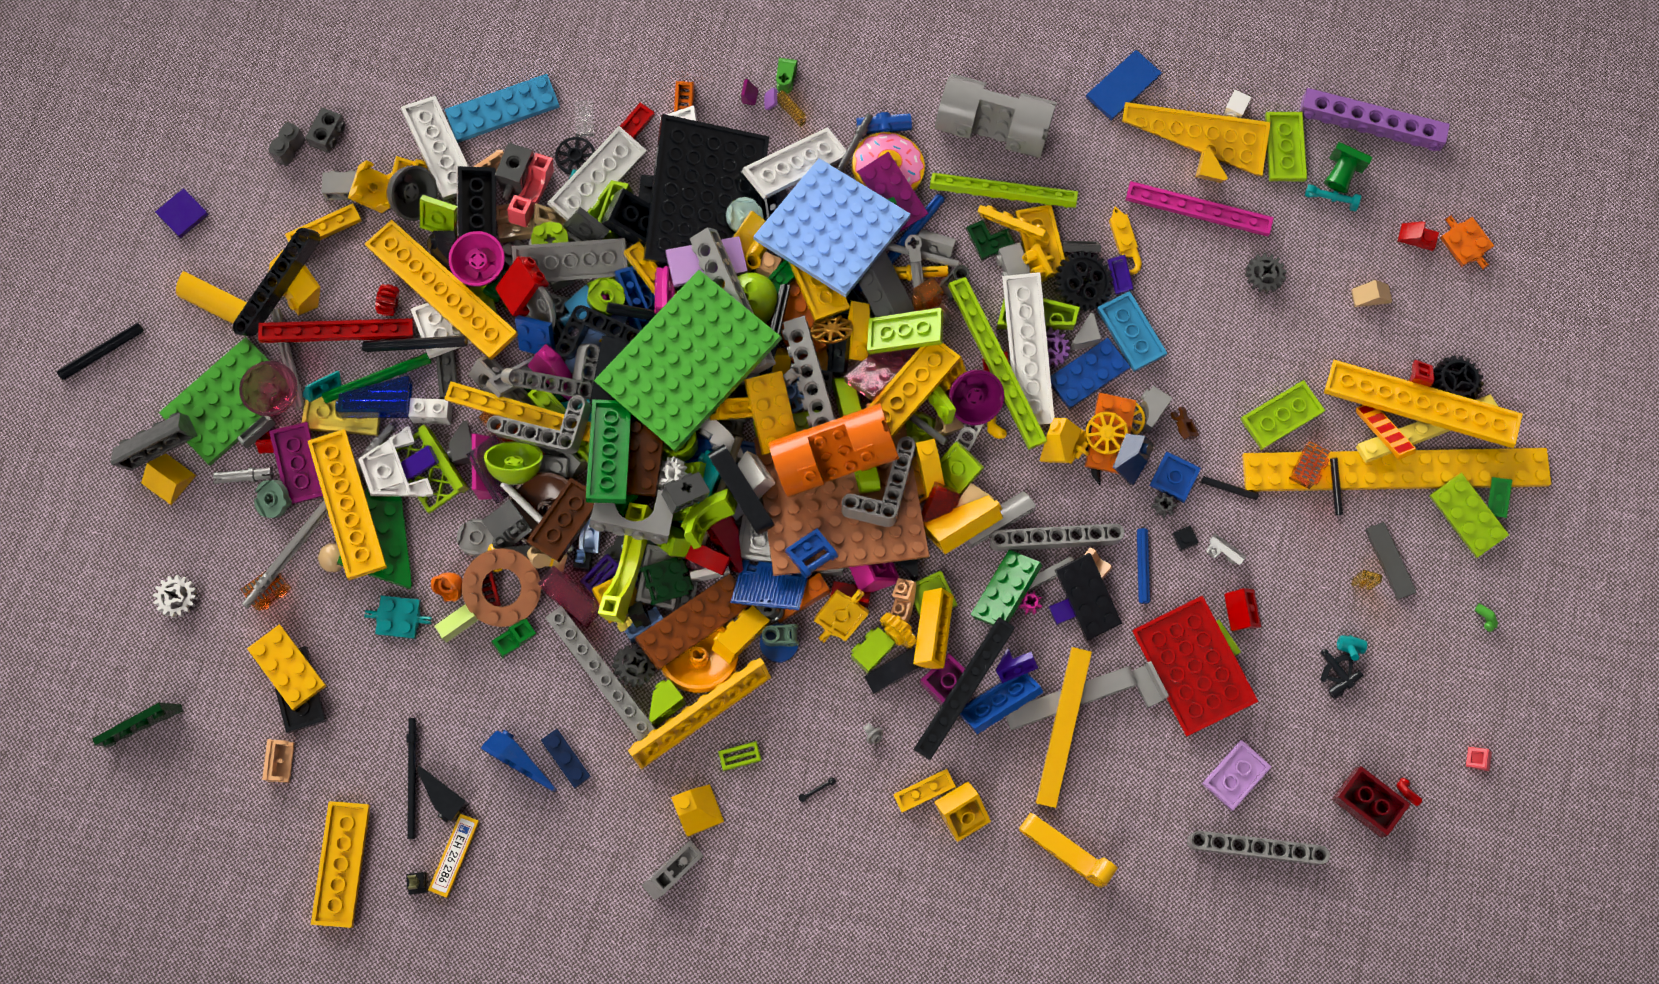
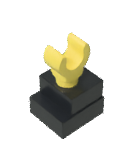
(637, 615)

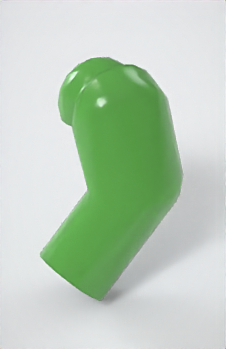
(1489, 615)

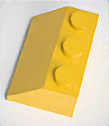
(303, 292)

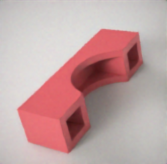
(537, 179)

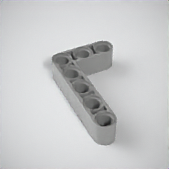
(556, 382)
(543, 433)
(892, 489)

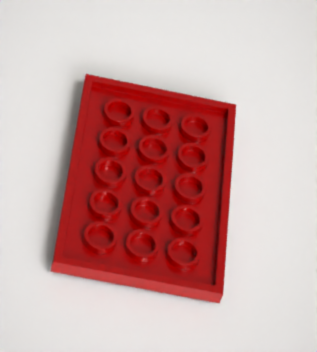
(1195, 666)

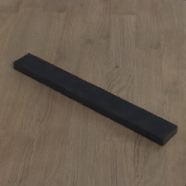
(964, 689)

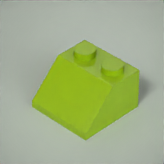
(665, 702)

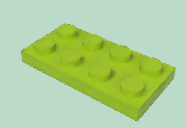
(1286, 147)
(905, 331)
(1282, 415)
(1468, 515)

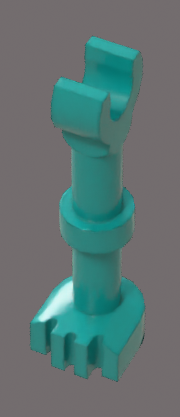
(1354, 201)

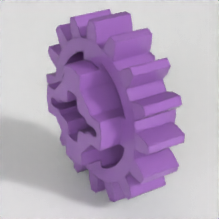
(1054, 341)

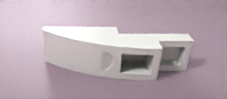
(719, 436)

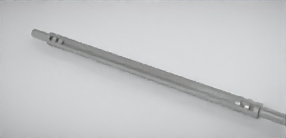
(304, 533)

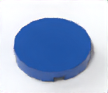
(777, 653)

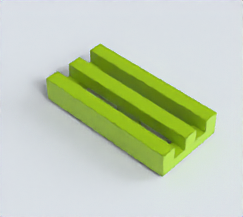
(743, 763)

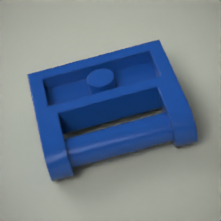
(807, 548)

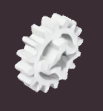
(671, 470)
(171, 604)

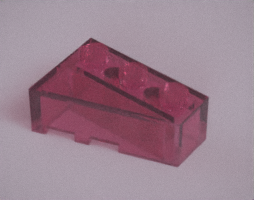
(570, 596)

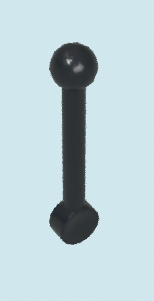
(831, 781)

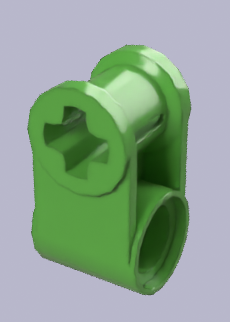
(786, 74)

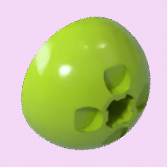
(760, 294)
(513, 462)

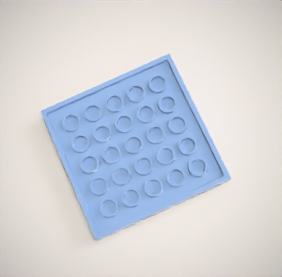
(832, 227)

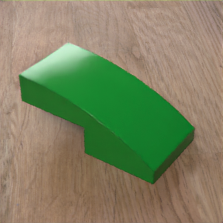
(513, 638)

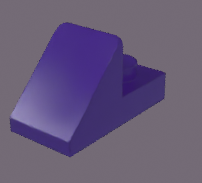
(1014, 667)

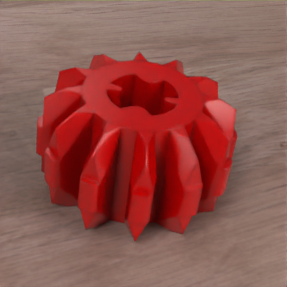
(387, 300)

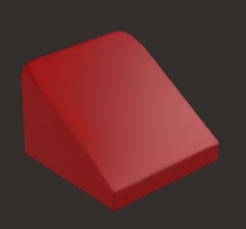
(264, 444)

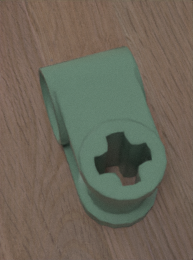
(782, 635)

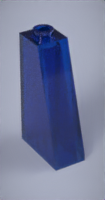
(379, 400)

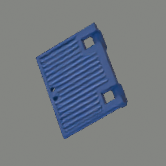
(758, 585)

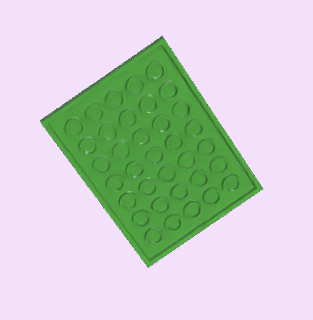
(687, 360)

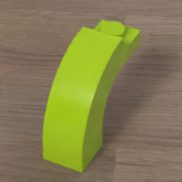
(706, 514)

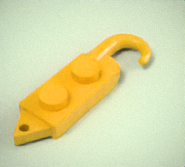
(1125, 238)

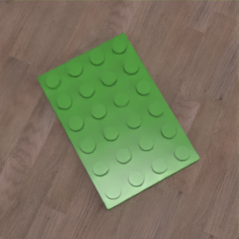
(216, 404)

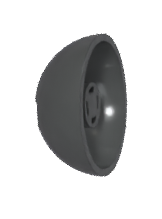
(407, 188)

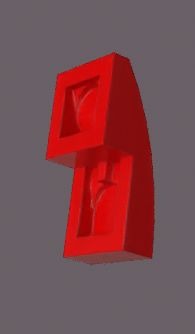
(709, 558)

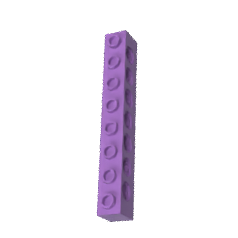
(1382, 116)

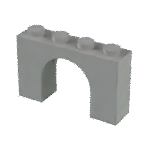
(653, 528)

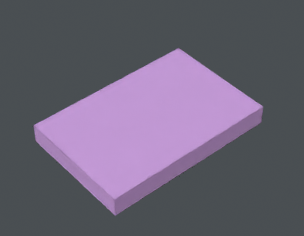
(1236, 775)

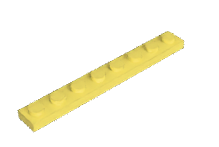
(1415, 433)

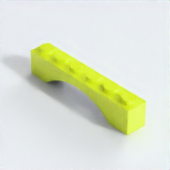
(619, 593)

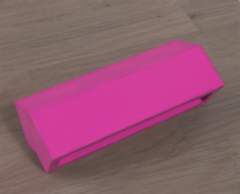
(663, 288)

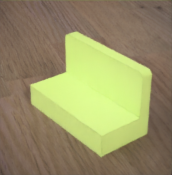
(455, 623)

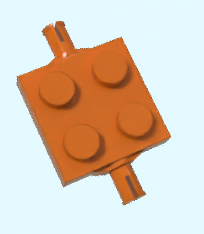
(1467, 242)

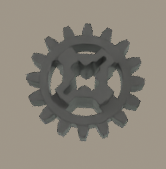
(1271, 279)
(633, 666)

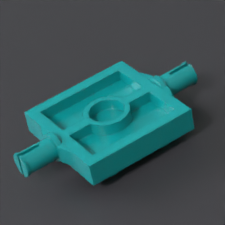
(398, 617)

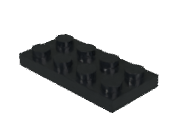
(1088, 596)
(306, 715)

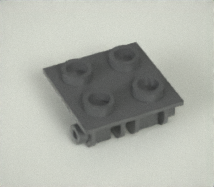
(506, 525)

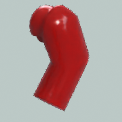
(1402, 786)

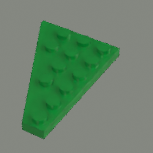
(390, 529)

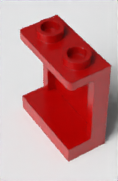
(520, 285)

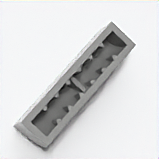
(1012, 511)

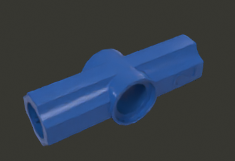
(888, 123)

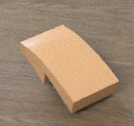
(904, 599)

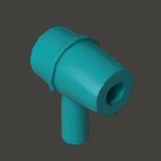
(1352, 646)

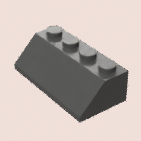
(885, 289)
(153, 442)

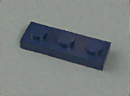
(566, 758)

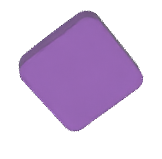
(770, 99)

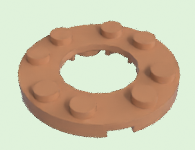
(493, 560)

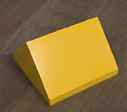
(1210, 168)
(166, 478)

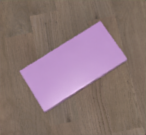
(684, 262)

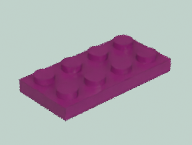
(888, 181)
(296, 462)

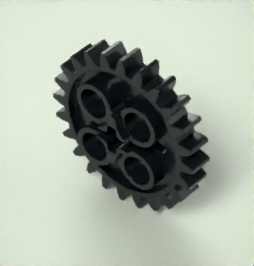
(1069, 272)

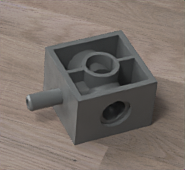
(513, 169)

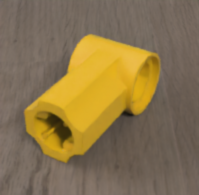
(754, 255)

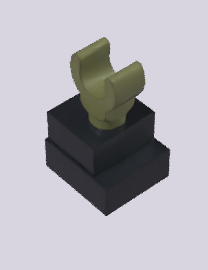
(417, 883)

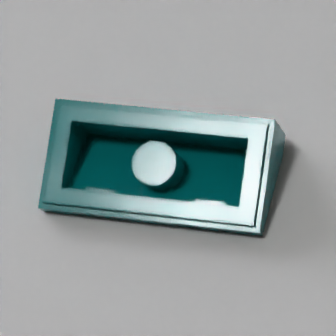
(314, 390)

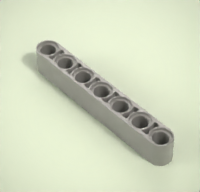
(1065, 534)
(1093, 690)
(1268, 845)

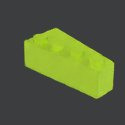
(1057, 315)

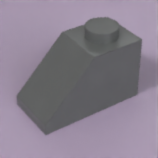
(460, 445)

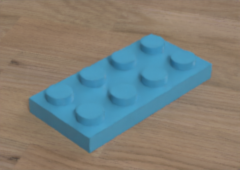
(1131, 331)

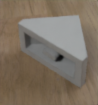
(1088, 334)

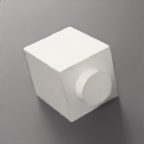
(1236, 104)

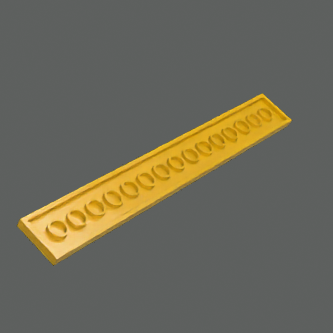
(1418, 471)

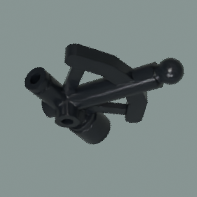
(1346, 681)

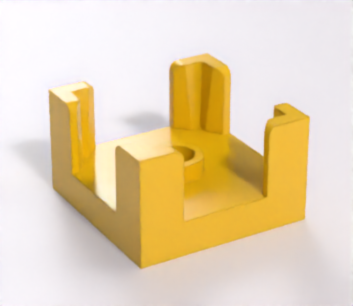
(370, 187)

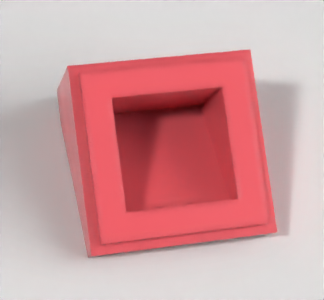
(1479, 758)

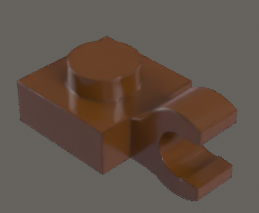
(1185, 425)

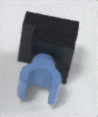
(582, 561)

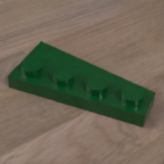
(139, 722)

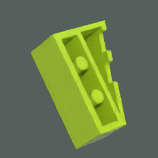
(604, 200)

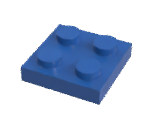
(533, 334)
(1175, 476)

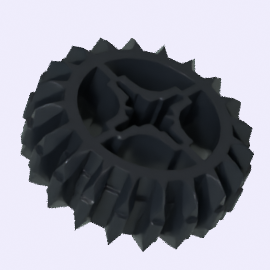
(1471, 383)

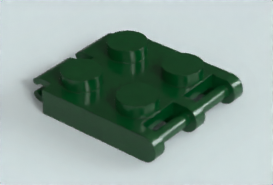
(667, 580)

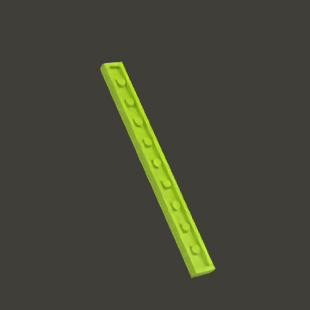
(997, 362)

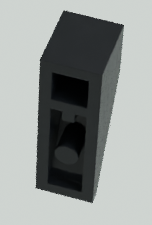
(440, 245)
(892, 671)
(444, 799)

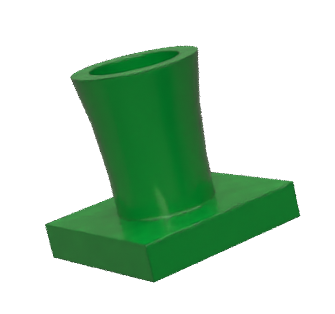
(1347, 163)

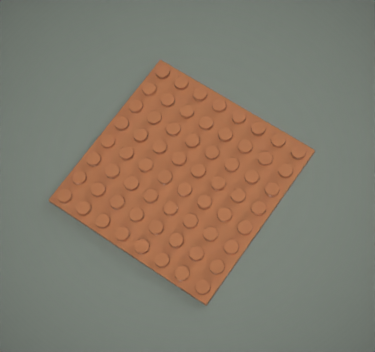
(853, 540)

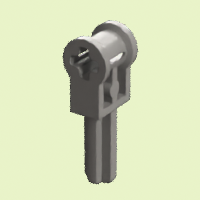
(915, 260)

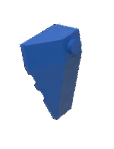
(509, 752)

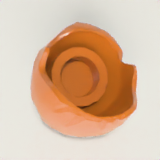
(448, 586)

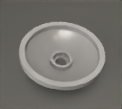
(542, 306)

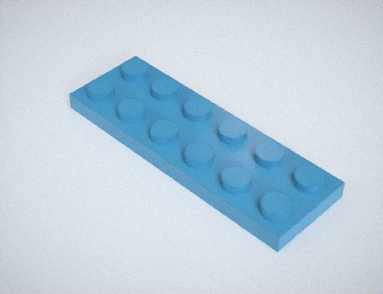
(502, 108)

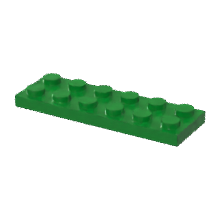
(608, 453)

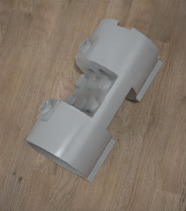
(972, 109)

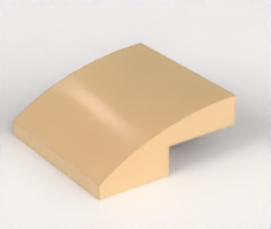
(508, 231)

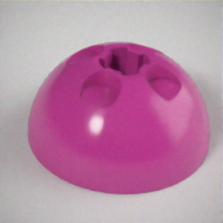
(473, 250)

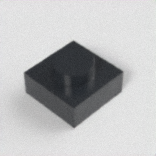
(1185, 538)

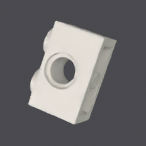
(430, 411)

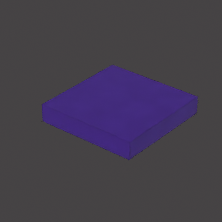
(181, 213)

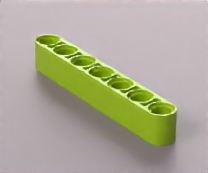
(847, 403)

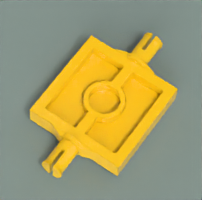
(841, 615)

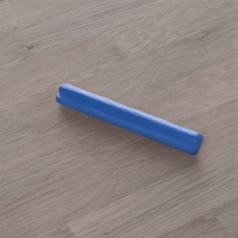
(1143, 566)

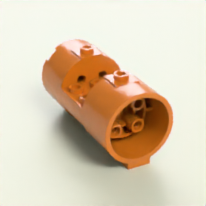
(833, 450)

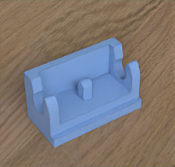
(632, 632)

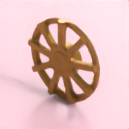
(831, 330)

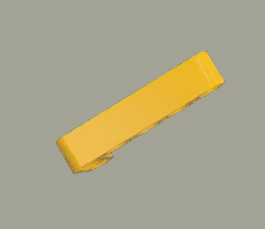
(1095, 871)

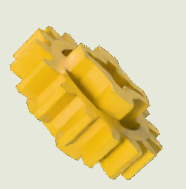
(898, 630)

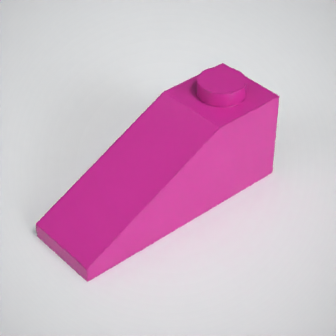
(551, 363)

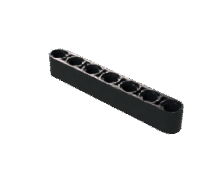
(283, 272)

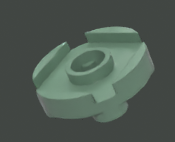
(280, 502)

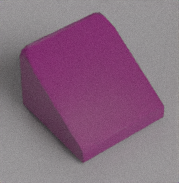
(749, 93)

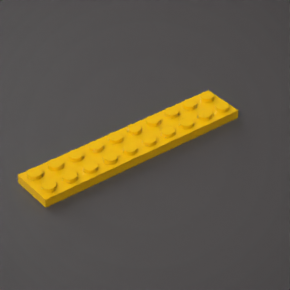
(441, 289)
(1423, 403)

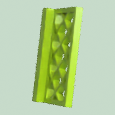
(448, 469)

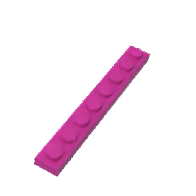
(1199, 208)

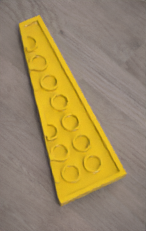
(1231, 139)

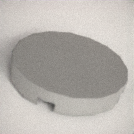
(474, 537)

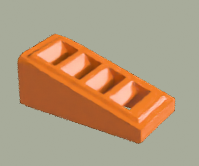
(684, 85)

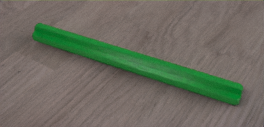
(378, 377)

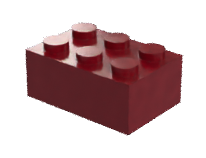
(1371, 802)

